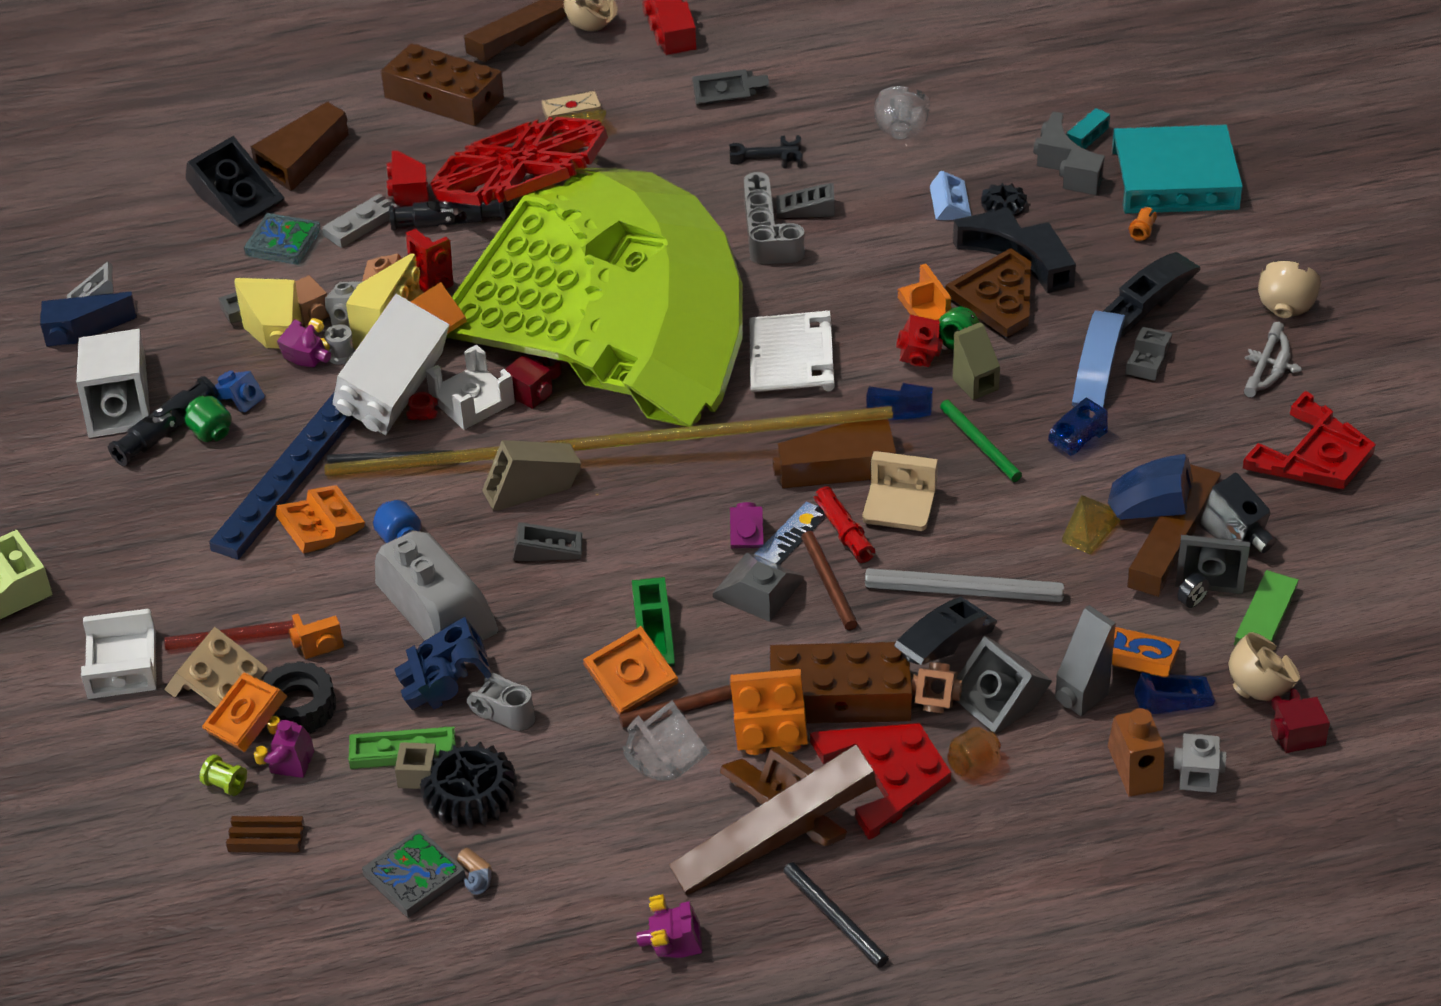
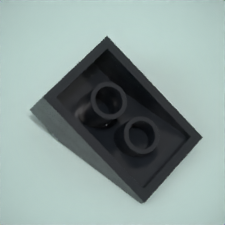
(232, 182)

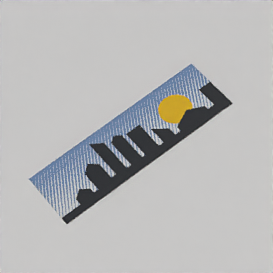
(790, 534)

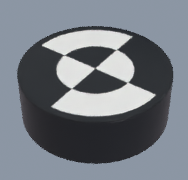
(1193, 590)

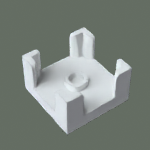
(472, 393)

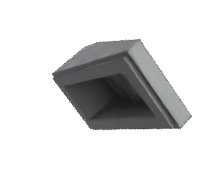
(808, 202)
(535, 543)

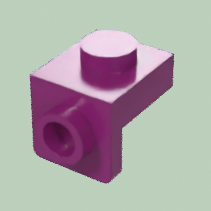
(746, 526)

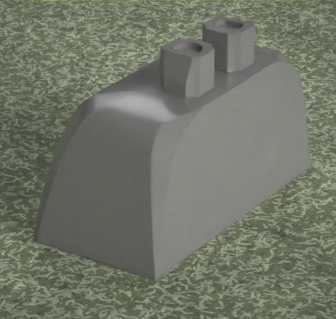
(430, 586)

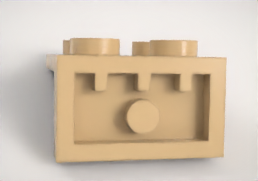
(214, 668)

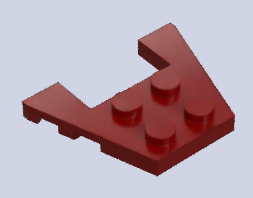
(1325, 456)
(903, 763)

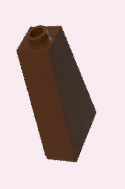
(301, 145)
(832, 454)

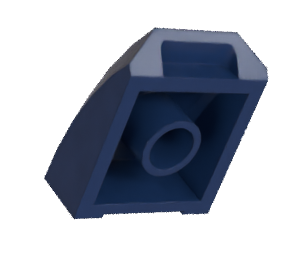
(1153, 489)

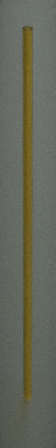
(617, 440)

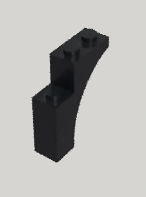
(1038, 243)

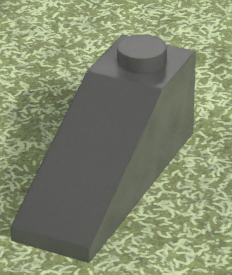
(1087, 663)

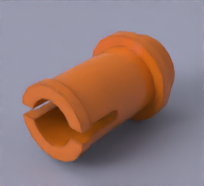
(1140, 228)

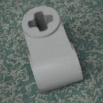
(503, 703)

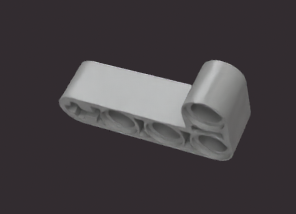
(769, 241)

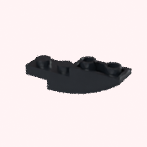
(1152, 286)
(943, 630)

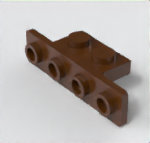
(779, 774)

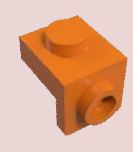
(317, 636)

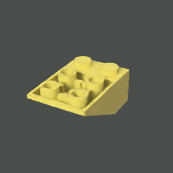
(376, 292)

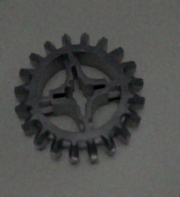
(469, 785)

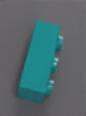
(1089, 128)

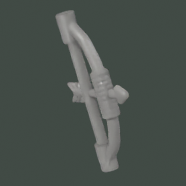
(1280, 364)

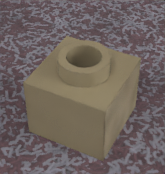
(414, 763)

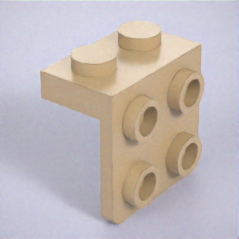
(901, 491)

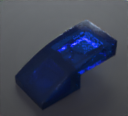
(908, 403)

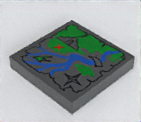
(413, 872)

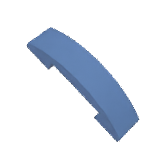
(1098, 357)

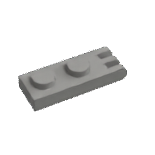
(358, 221)

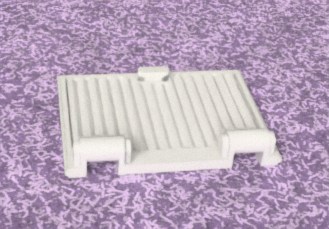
(788, 350)

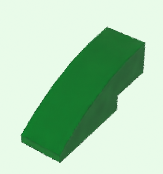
(653, 614)

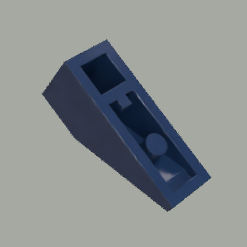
(72, 318)

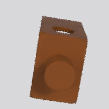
(1136, 740)

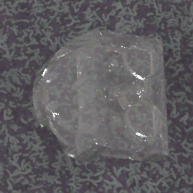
(664, 744)

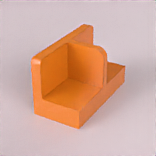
(927, 297)

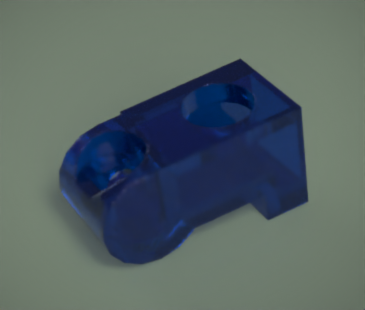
(1078, 427)

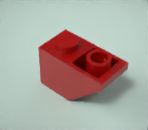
(407, 180)

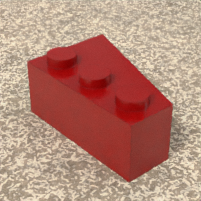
(672, 24)

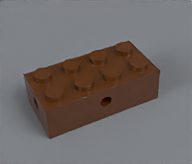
(442, 84)
(849, 680)

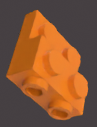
(769, 711)

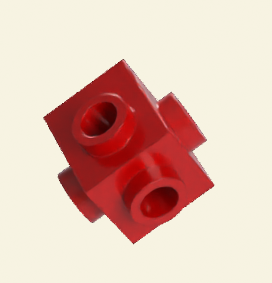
(919, 341)

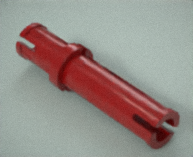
(850, 532)

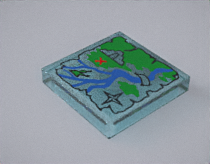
(282, 238)

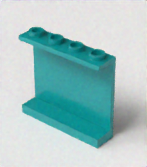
(1178, 168)

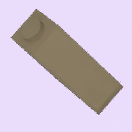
(529, 472)

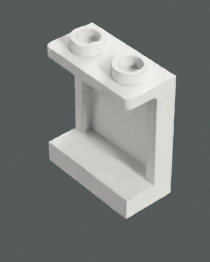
(119, 653)

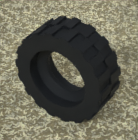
(305, 677)

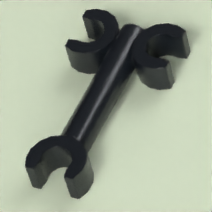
(786, 151)

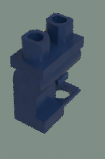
(439, 662)

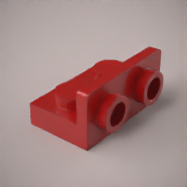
(432, 259)

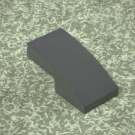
(1148, 353)

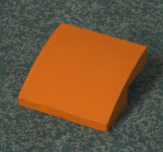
(320, 519)

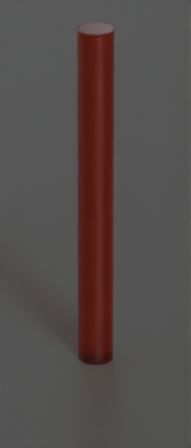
(234, 634)

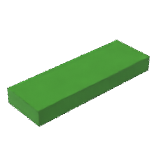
(1268, 606)
(382, 748)

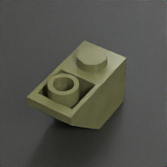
(975, 362)

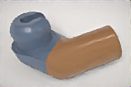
(479, 871)

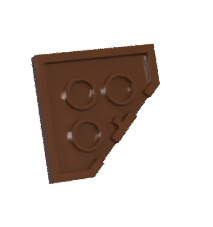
(997, 292)

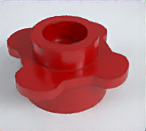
(422, 406)

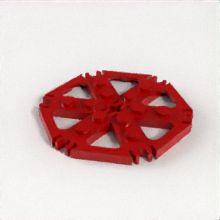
(533, 153)

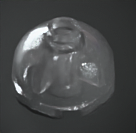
(901, 112)

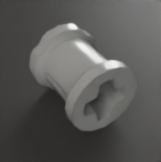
(339, 341)

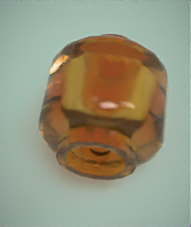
(974, 752)

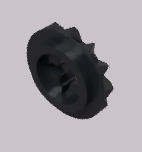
(1015, 198)

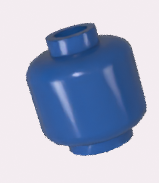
(395, 520)

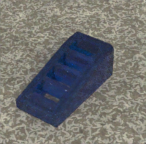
(1162, 693)

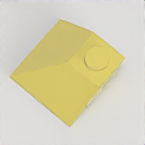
(267, 307)

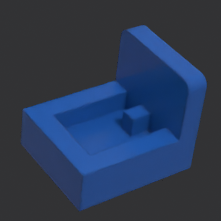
(241, 388)

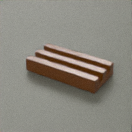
(266, 829)

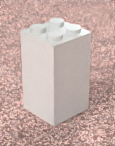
(389, 364)

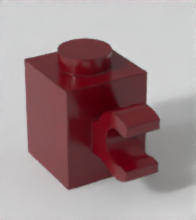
(533, 379)
(1299, 722)

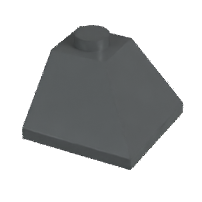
(1216, 560)
(758, 586)
(1000, 685)

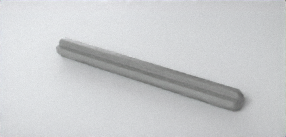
(964, 585)

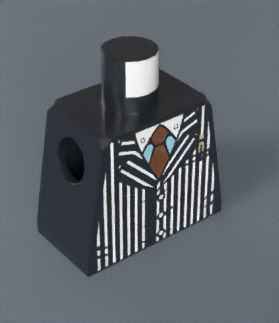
(1237, 514)

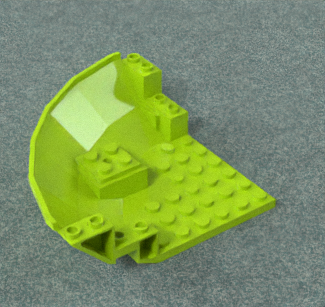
(619, 284)

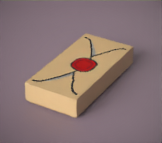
(571, 104)

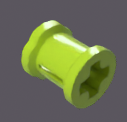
(223, 775)

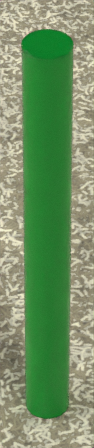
(981, 440)

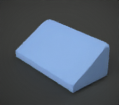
(949, 197)

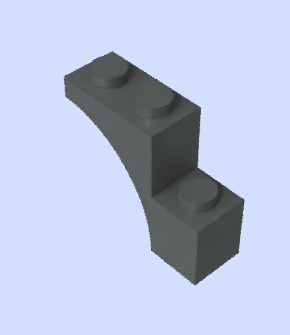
(1079, 167)

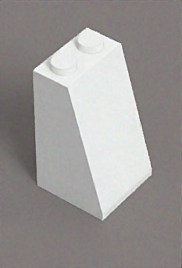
(112, 382)

